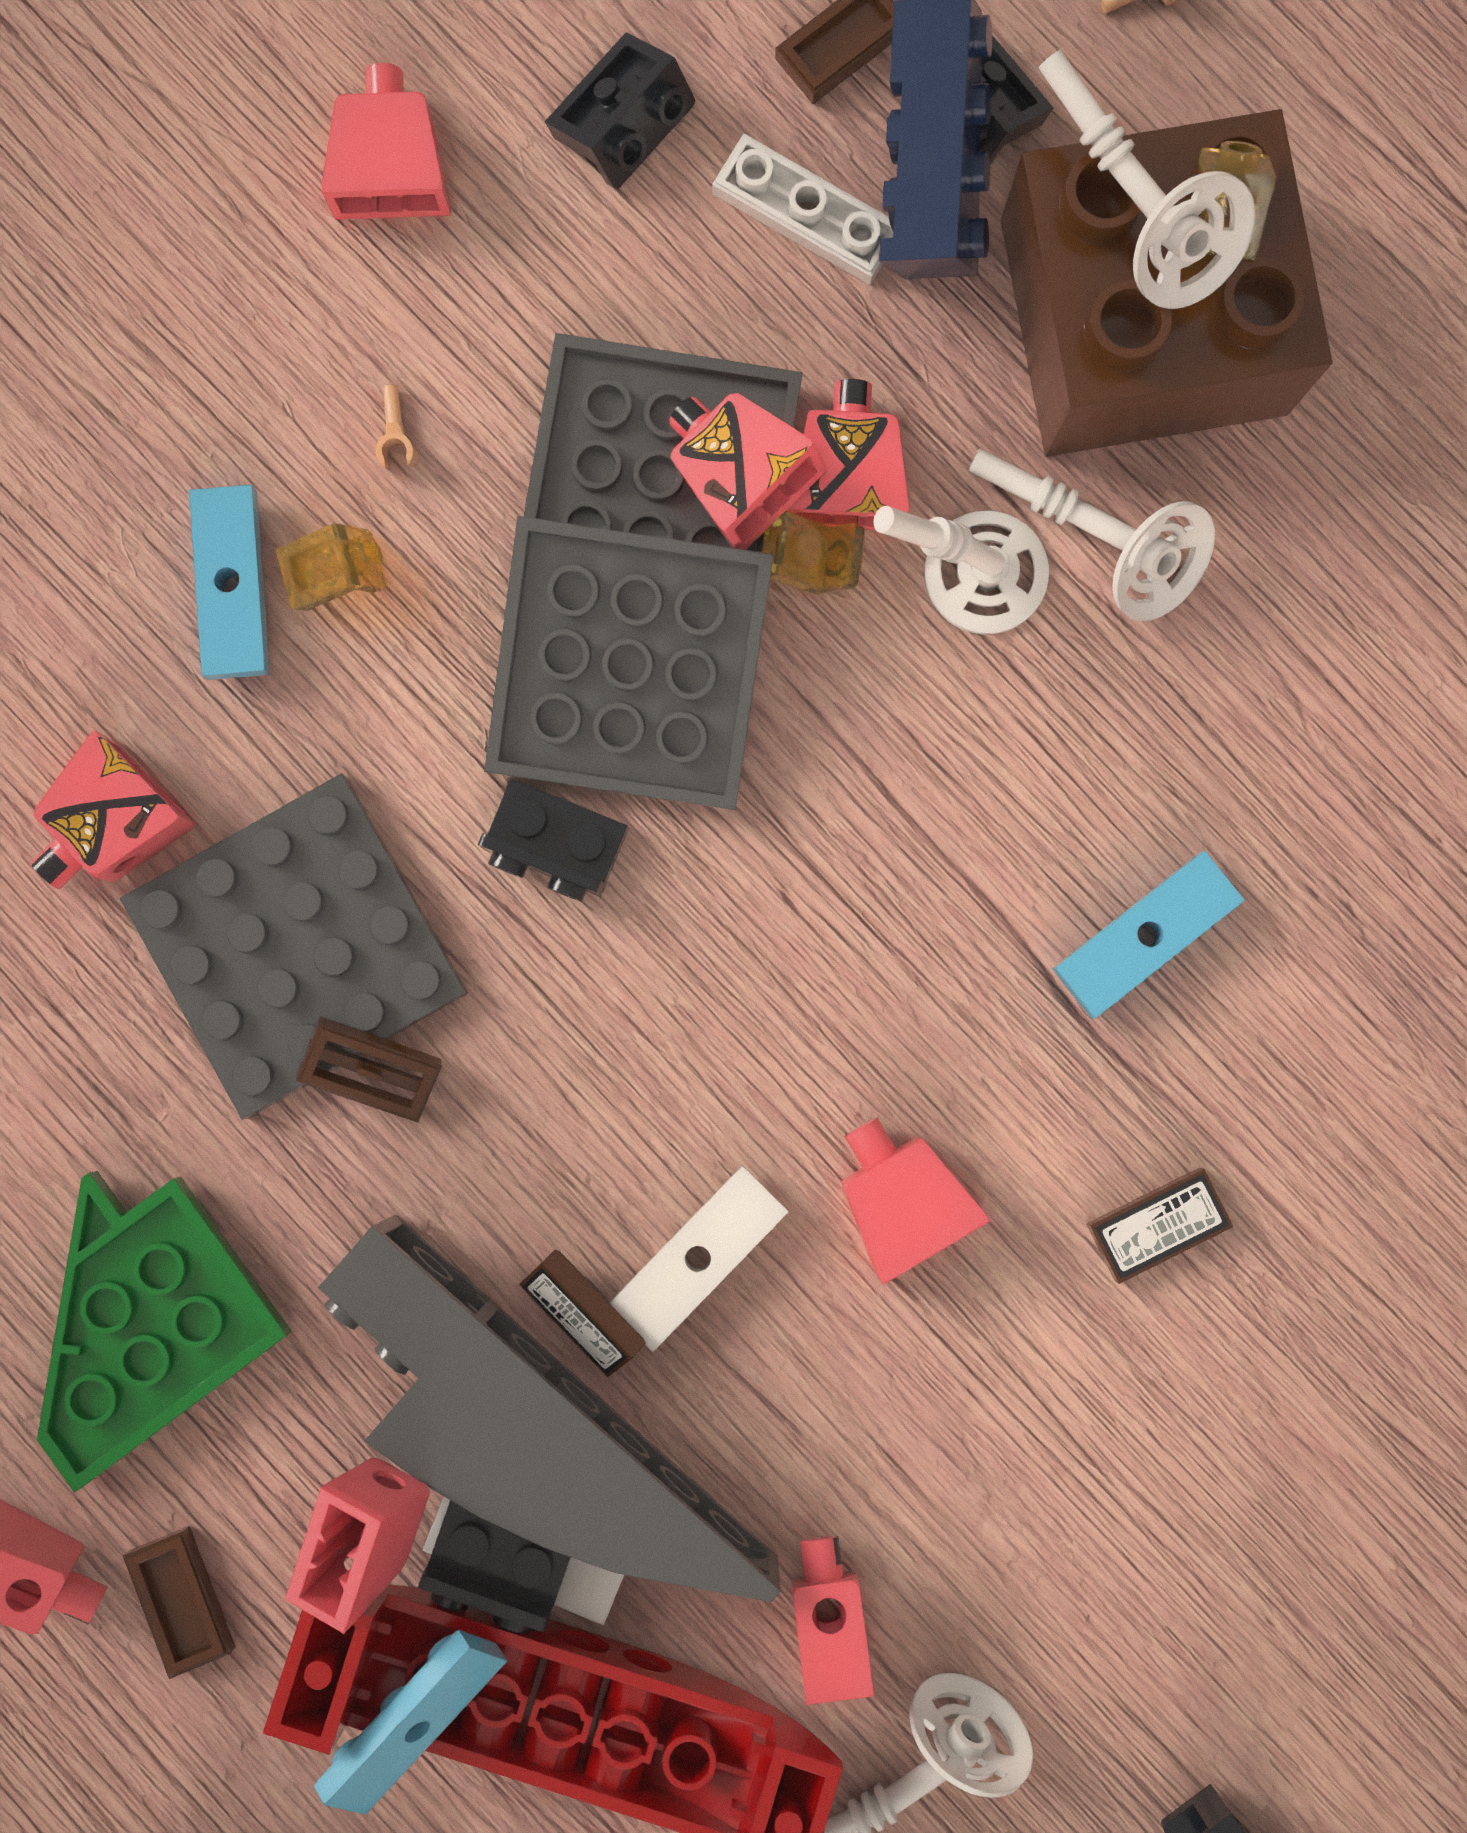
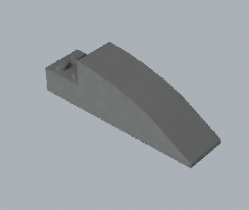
(524, 1436)

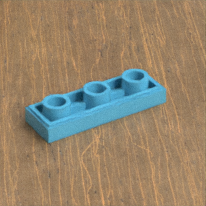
(225, 547)
(1178, 914)
(409, 1722)

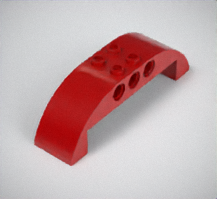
(570, 1719)

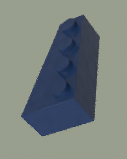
(937, 139)

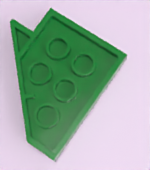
(144, 1325)

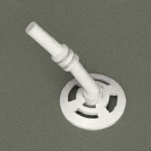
(1168, 225)
(1140, 548)
(977, 565)
(958, 1751)

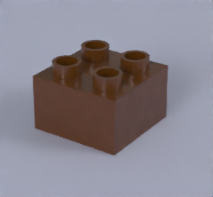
(1112, 361)

